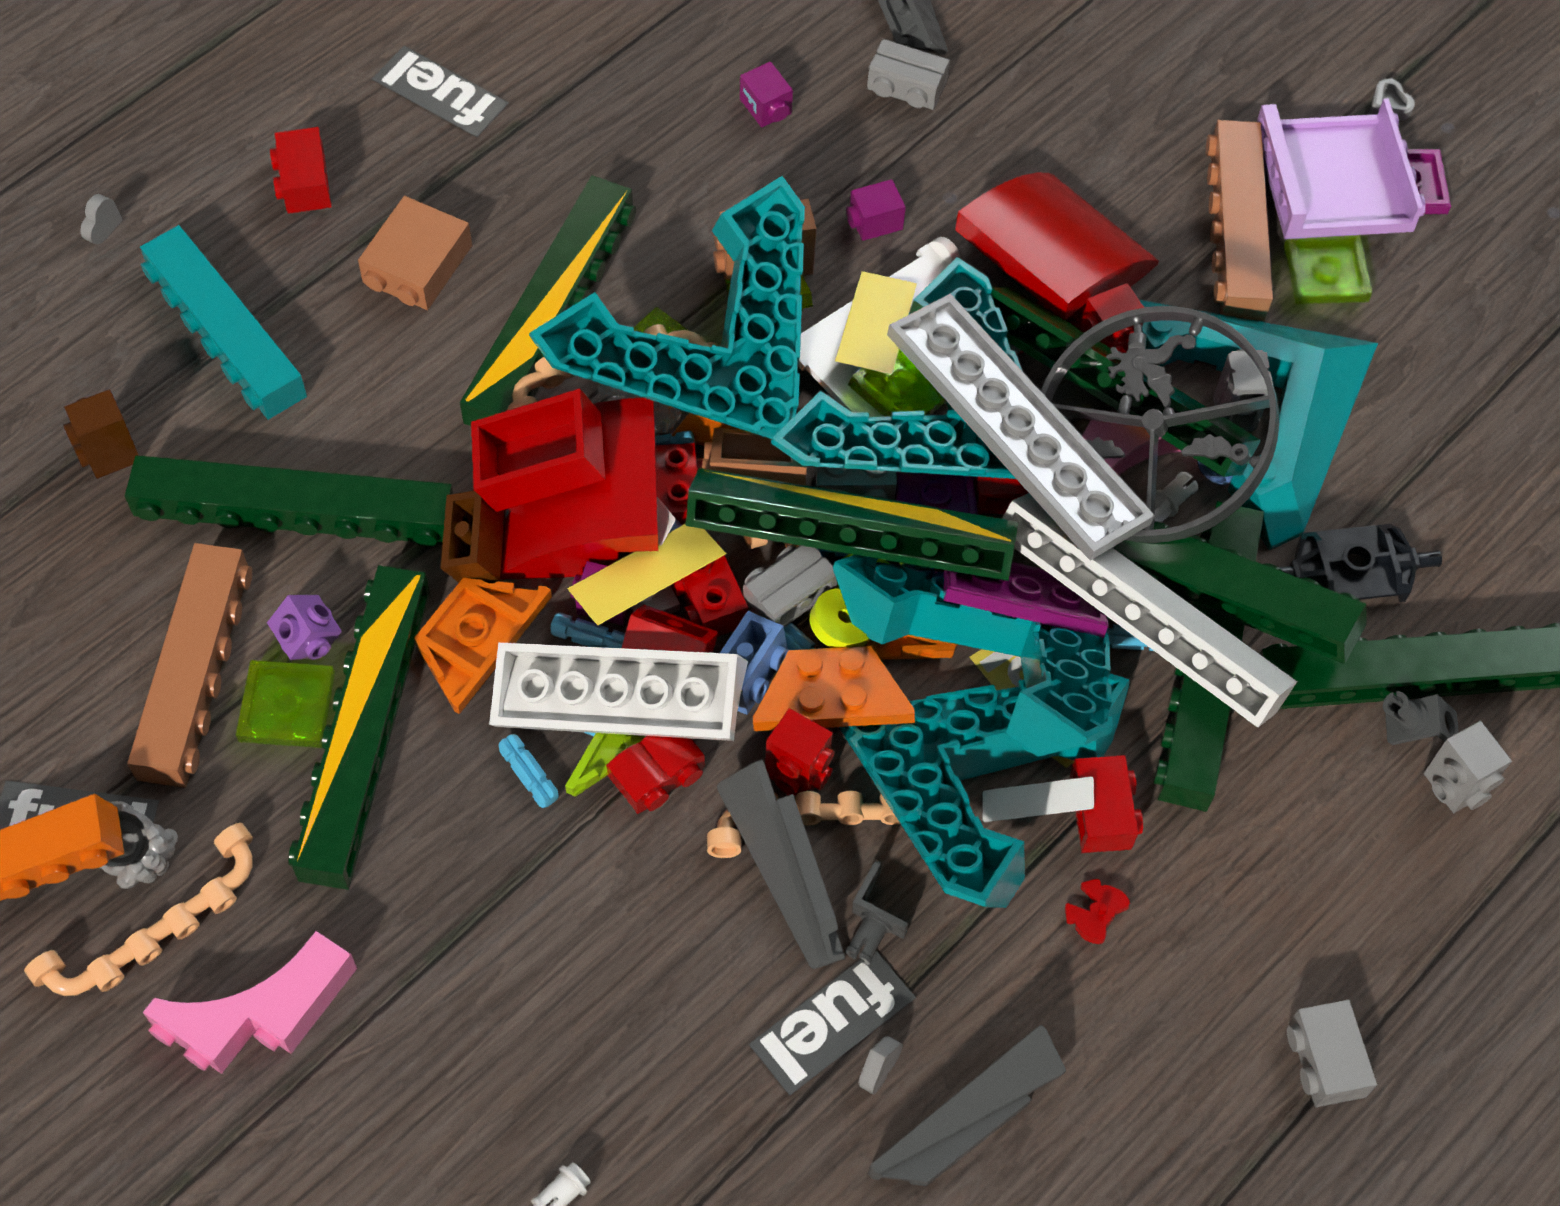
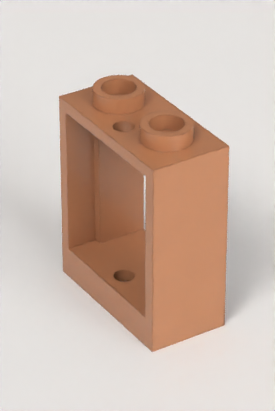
(751, 455)

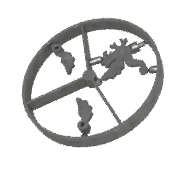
(1142, 361)

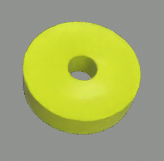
(829, 627)

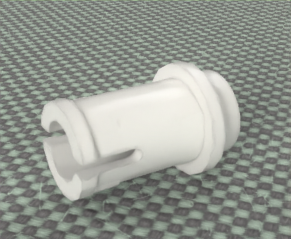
(564, 1187)

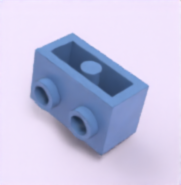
(764, 648)

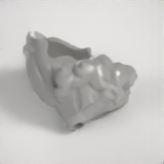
(145, 848)

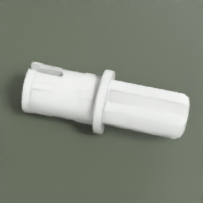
(1173, 496)

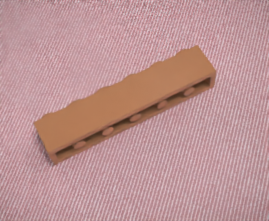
(1240, 220)
(190, 666)

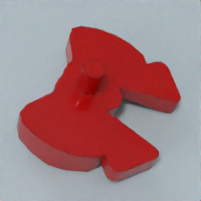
(1107, 903)

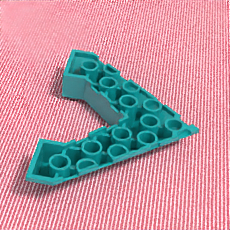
(754, 372)
(1319, 388)
(907, 441)
(1062, 669)
(921, 773)

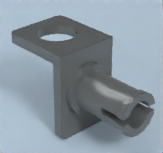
(1418, 718)
(875, 921)

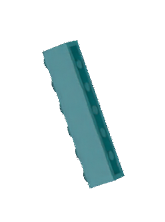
(223, 323)

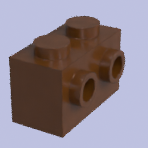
(99, 434)
(472, 538)

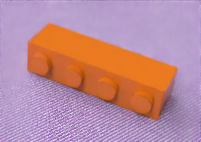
(58, 845)

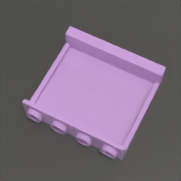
(1340, 174)

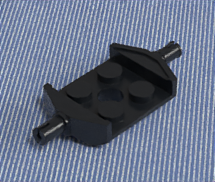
(1384, 547)

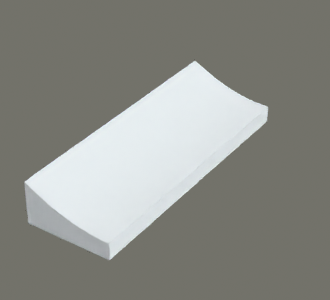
(617, 691)

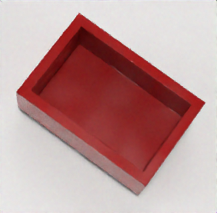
(537, 450)

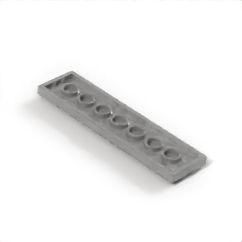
(1021, 426)

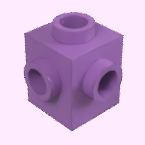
(304, 627)

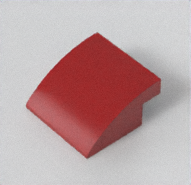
(1052, 242)
(596, 520)

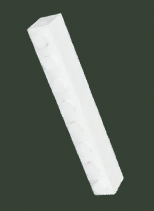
(1154, 616)

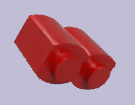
(654, 768)

